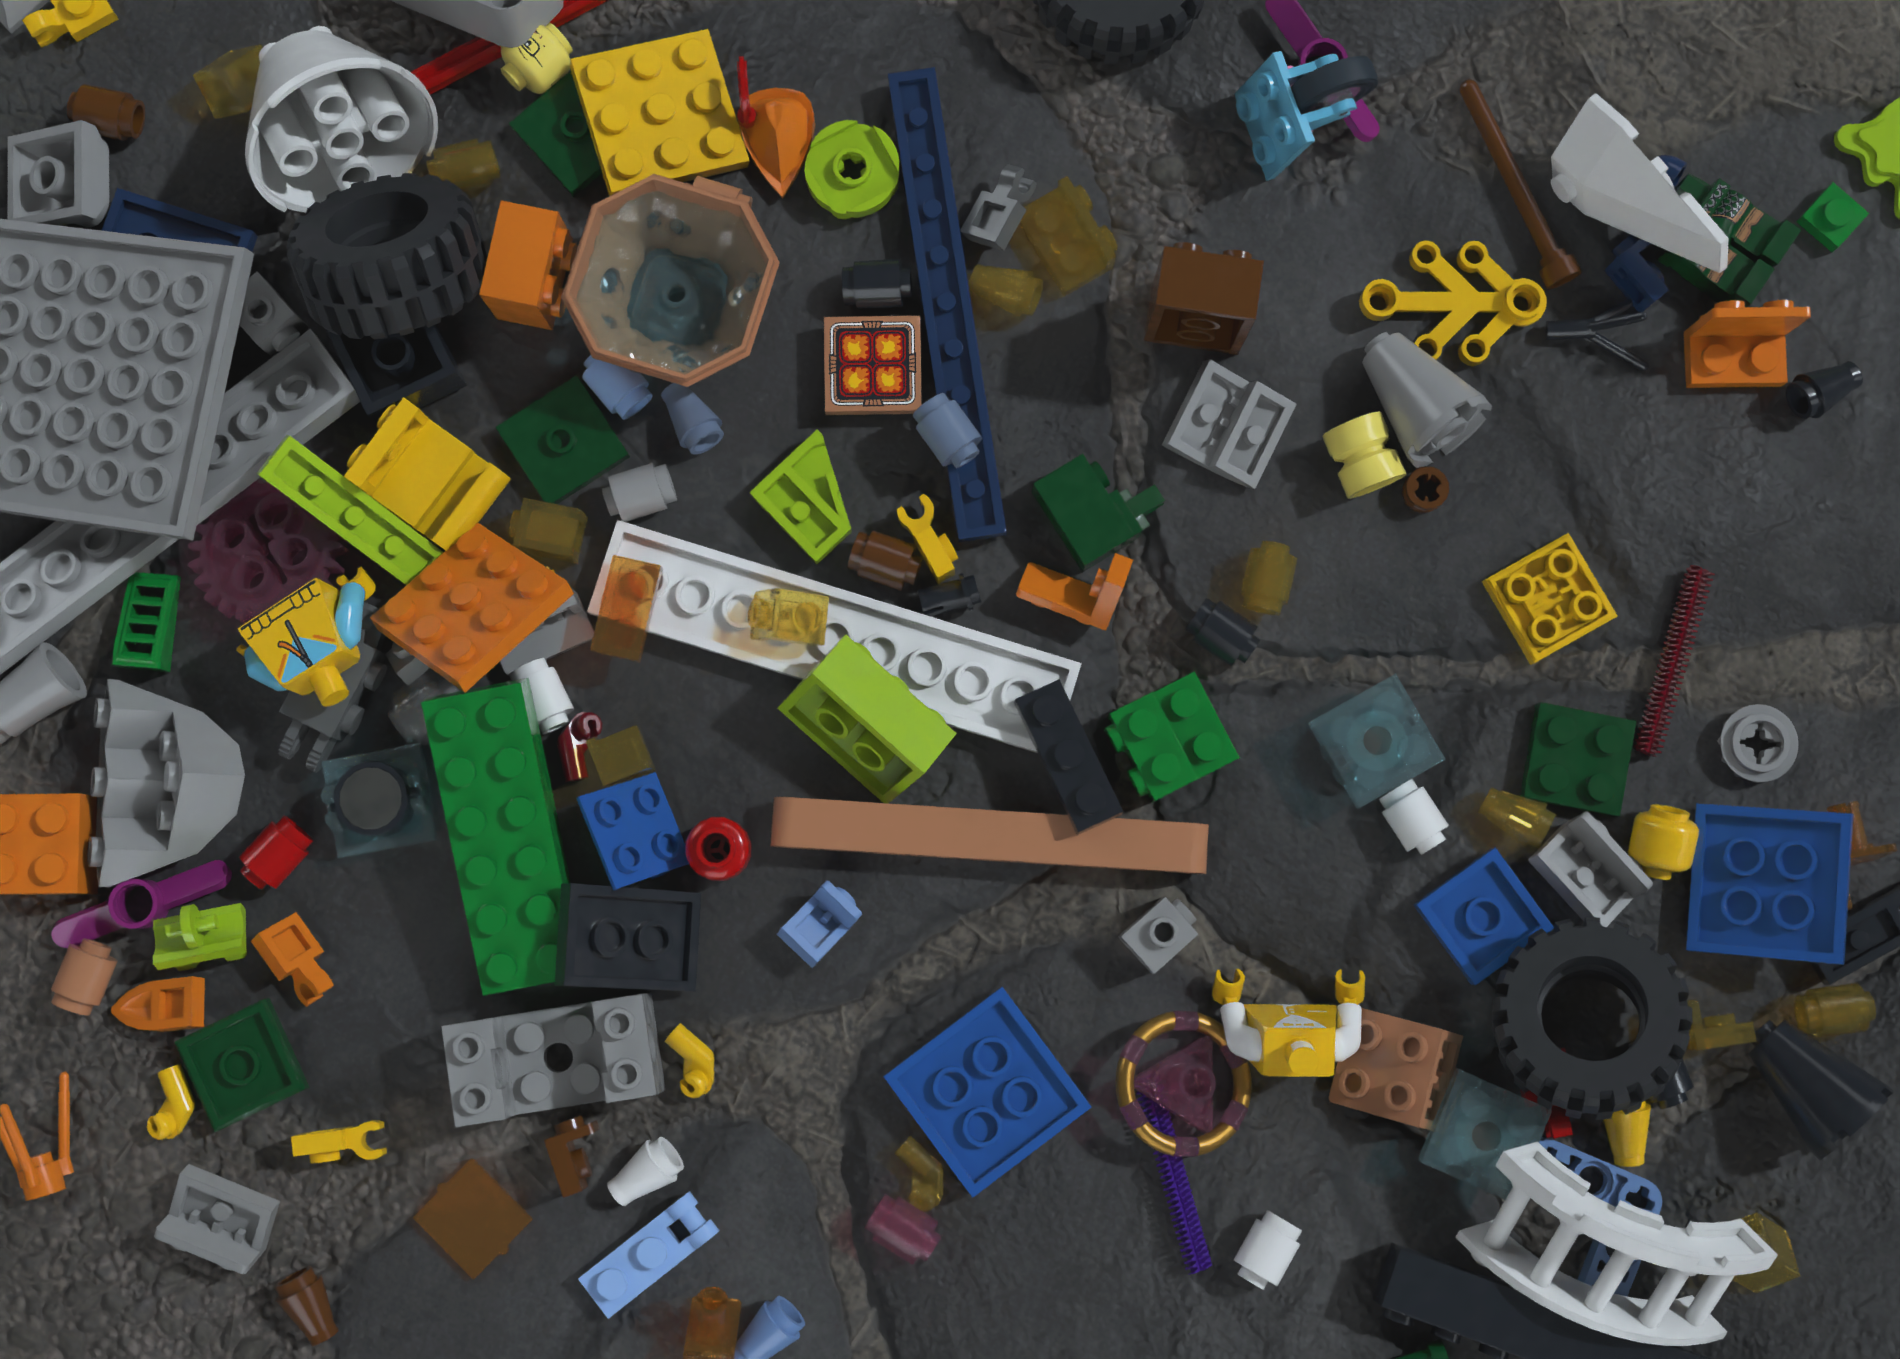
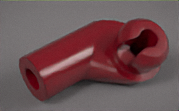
(572, 744)

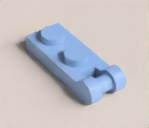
(646, 1256)

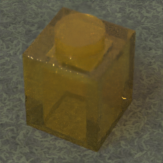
(548, 530)

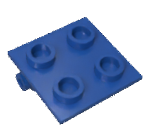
(633, 830)

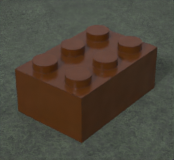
(1203, 298)

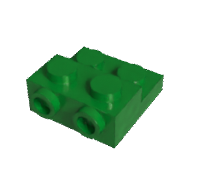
(1170, 738)

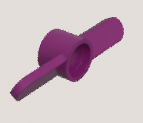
(1309, 43)
(165, 895)

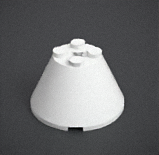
(332, 119)

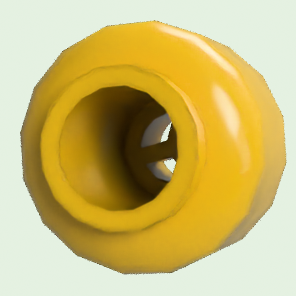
(1663, 841)

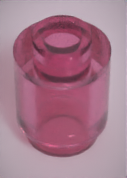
(903, 1229)

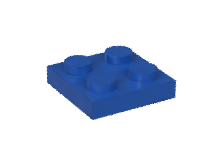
(1482, 915)

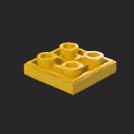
(1549, 598)

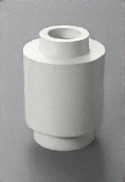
(548, 694)
(1414, 817)
(1267, 1250)

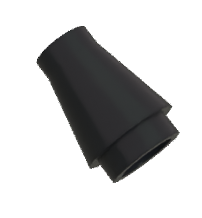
(1820, 390)

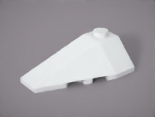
(1617, 184)

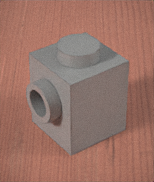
(268, 317)
(1160, 933)

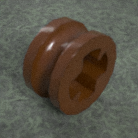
(1439, 494)

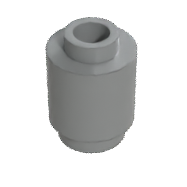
(639, 492)

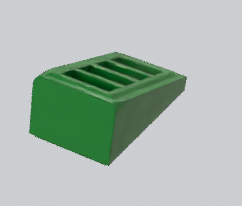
(163, 640)

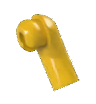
(698, 1062)
(177, 1106)

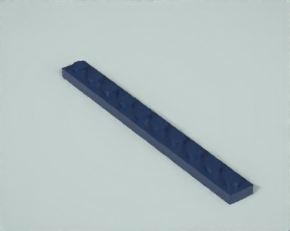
(946, 293)

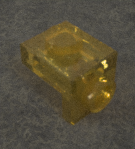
(788, 616)

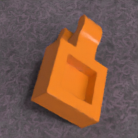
(292, 951)

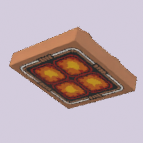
(872, 365)

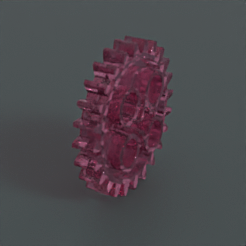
(229, 571)

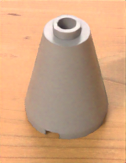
(1422, 398)

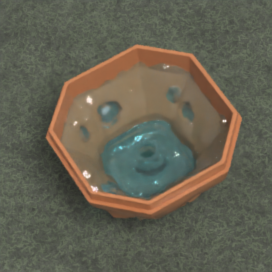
(661, 242)

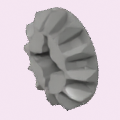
(1772, 727)

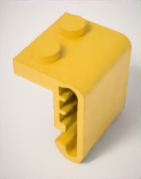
(425, 475)

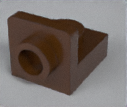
(569, 1163)

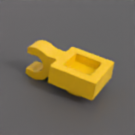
(72, 16)
(935, 550)
(326, 1144)

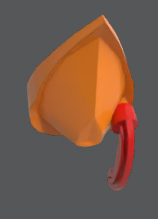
(775, 130)

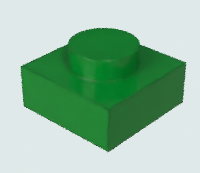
(1832, 217)

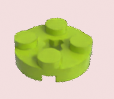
(863, 144)

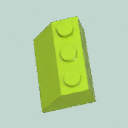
(867, 720)

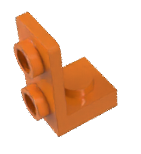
(1075, 598)

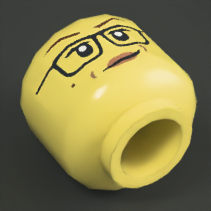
(538, 61)

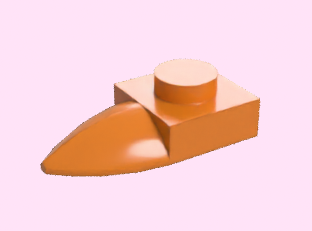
(163, 1005)

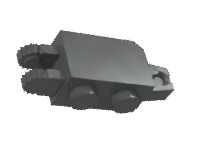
(344, 717)

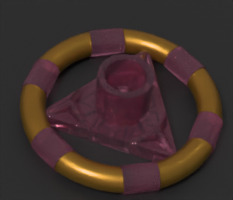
(1182, 1085)

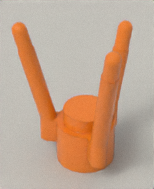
(40, 1173)

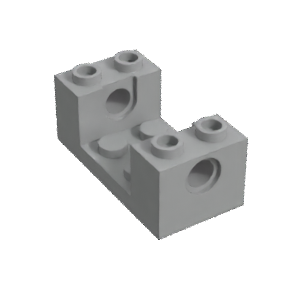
(503, 1070)

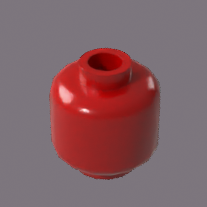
(700, 848)

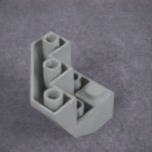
(160, 783)

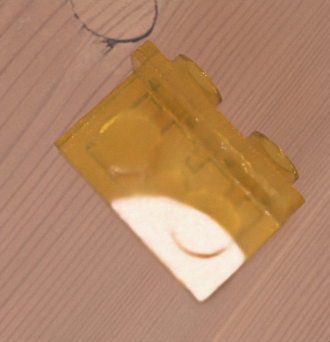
(1069, 236)

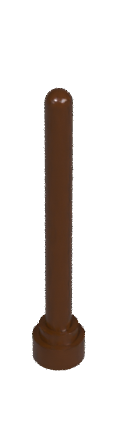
(1556, 264)

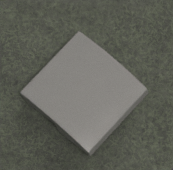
(1229, 424)

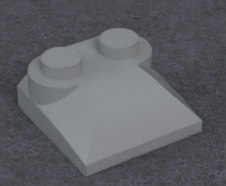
(59, 175)

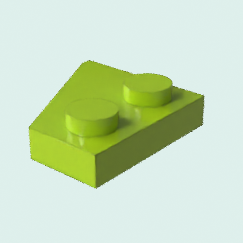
(806, 499)

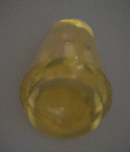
(1007, 288)
(1518, 816)

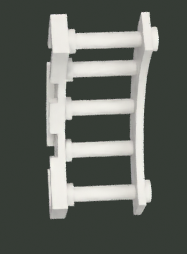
(1635, 1234)

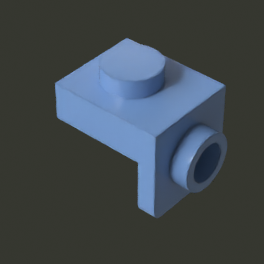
(820, 923)

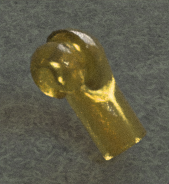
(926, 1174)

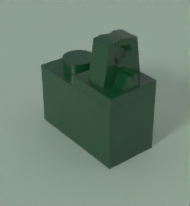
(1087, 516)

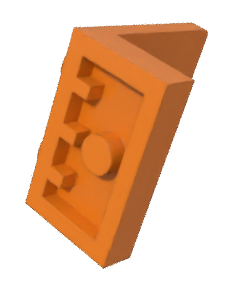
(1741, 344)

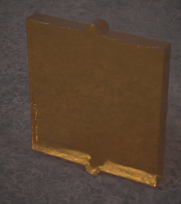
(473, 1218)

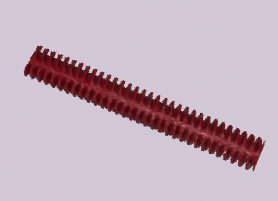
(1672, 660)

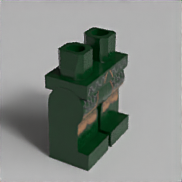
(1754, 243)

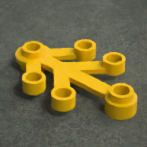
(1461, 299)

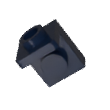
(1634, 276)

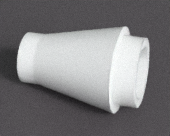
(648, 1170)

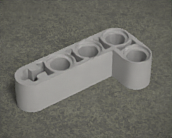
(498, 21)

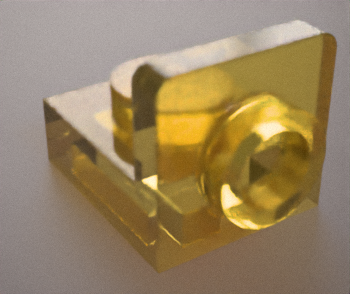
(1718, 1031)

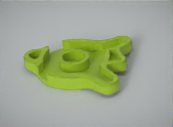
(1877, 148)

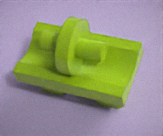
(200, 936)

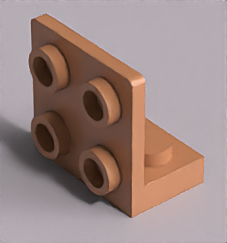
(1397, 1070)

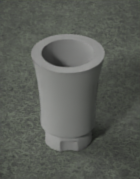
(37, 689)

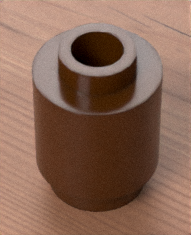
(111, 111)
(884, 560)

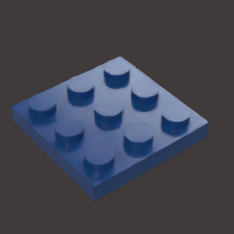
(1770, 883)
(987, 1091)

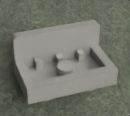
(557, 634)
(1590, 869)
(218, 1220)

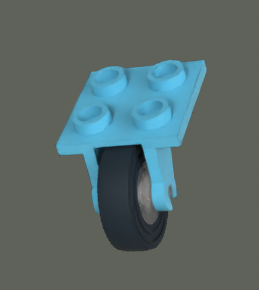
(1288, 103)

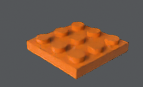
(471, 606)

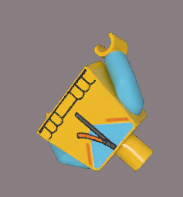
(309, 638)

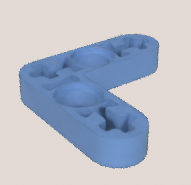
(1615, 1187)

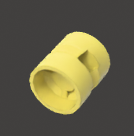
(1365, 458)

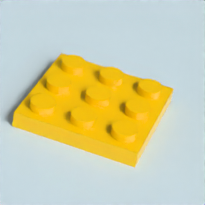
(659, 111)

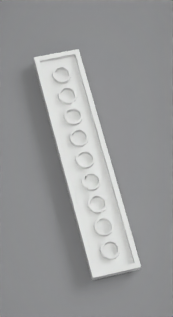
(945, 665)

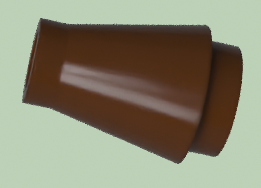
(307, 1304)

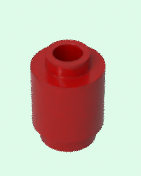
(275, 853)

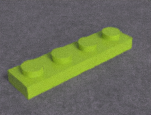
(348, 510)

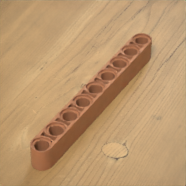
(987, 835)

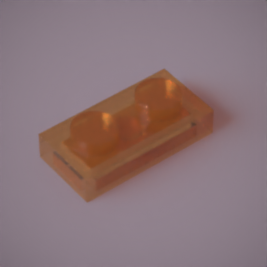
(626, 608)

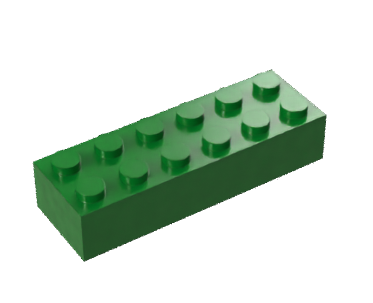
(500, 829)

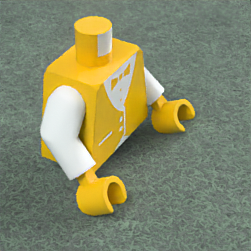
(1292, 1037)

